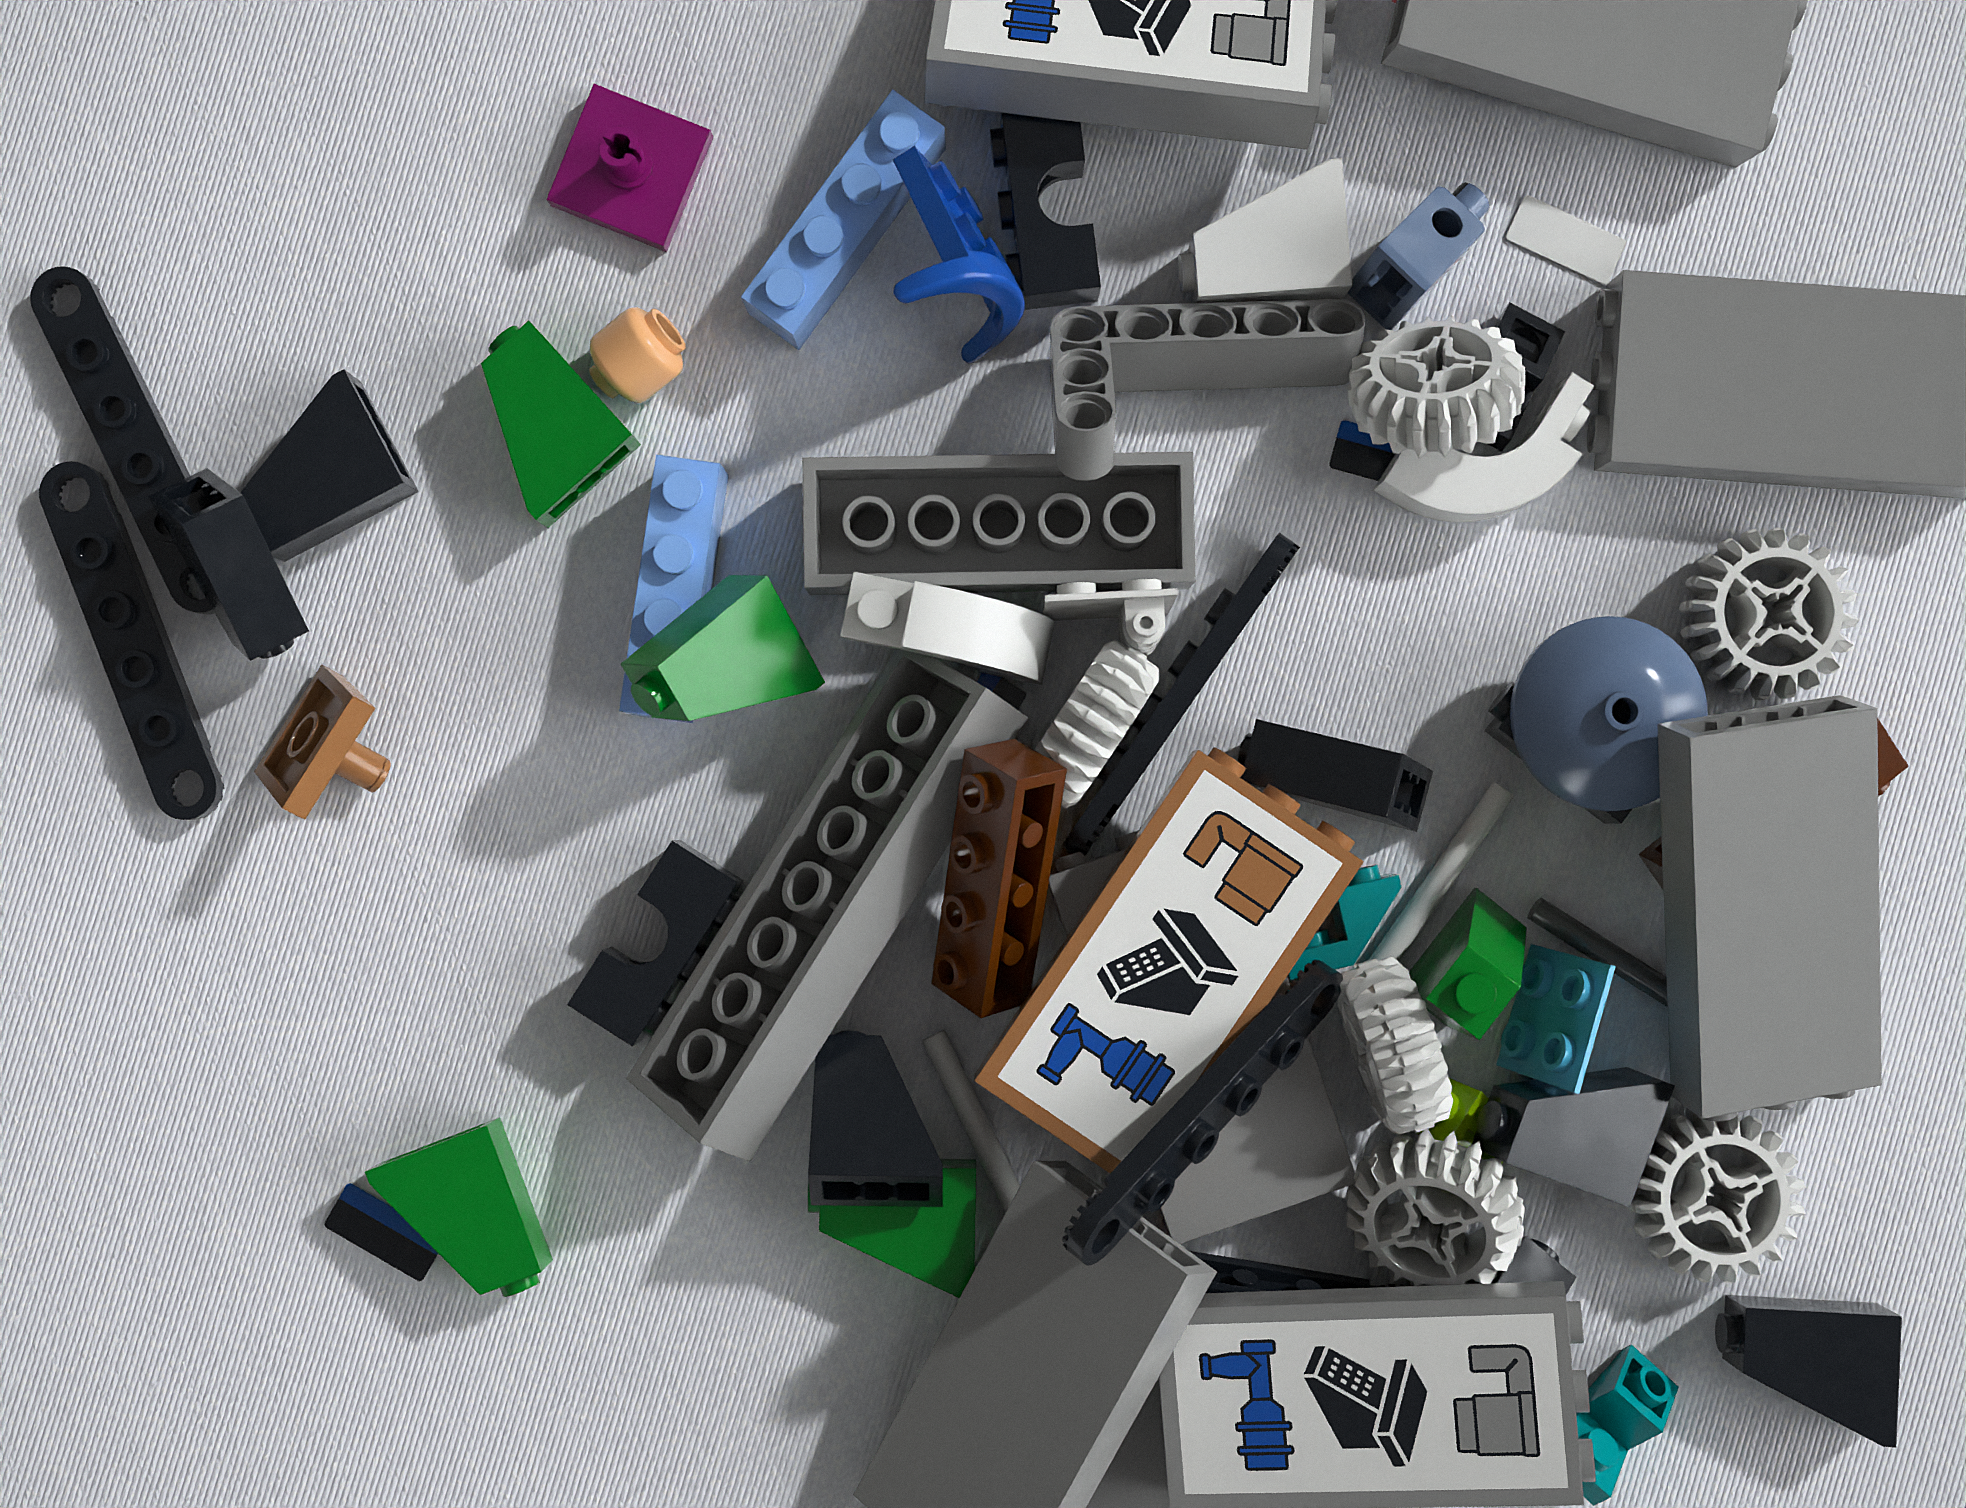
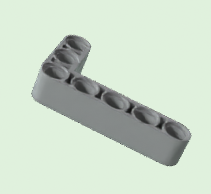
(1185, 349)

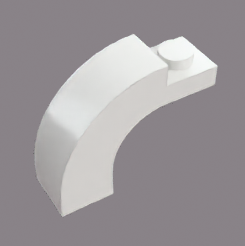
(1487, 487)
(949, 625)

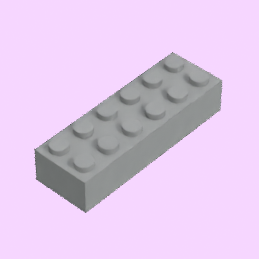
(997, 522)

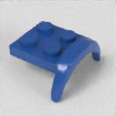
(968, 259)

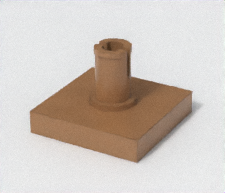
(321, 742)

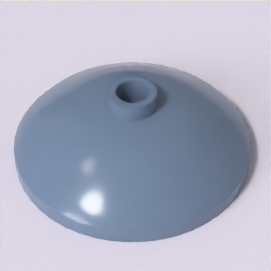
(1566, 703)

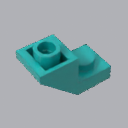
(1355, 920)
(1626, 1409)

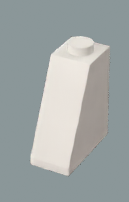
(1275, 246)

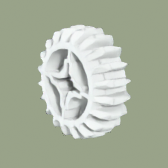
(1436, 386)
(1809, 643)
(1098, 715)
(1394, 1046)
(1762, 1177)
(1442, 1196)

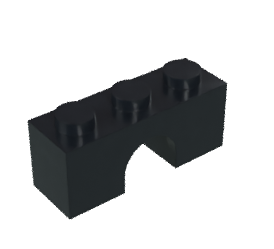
(1051, 260)
(632, 994)

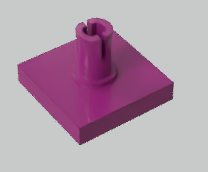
(630, 167)

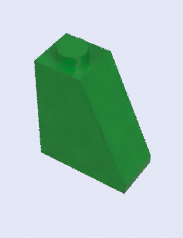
(551, 423)
(723, 655)
(1472, 966)
(469, 1207)
(920, 1241)

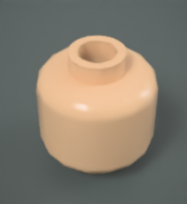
(636, 354)

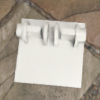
(1138, 607)

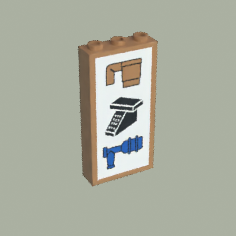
(1169, 959)

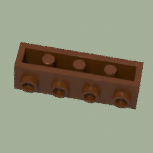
(997, 876)

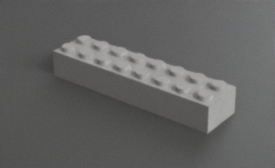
(820, 906)

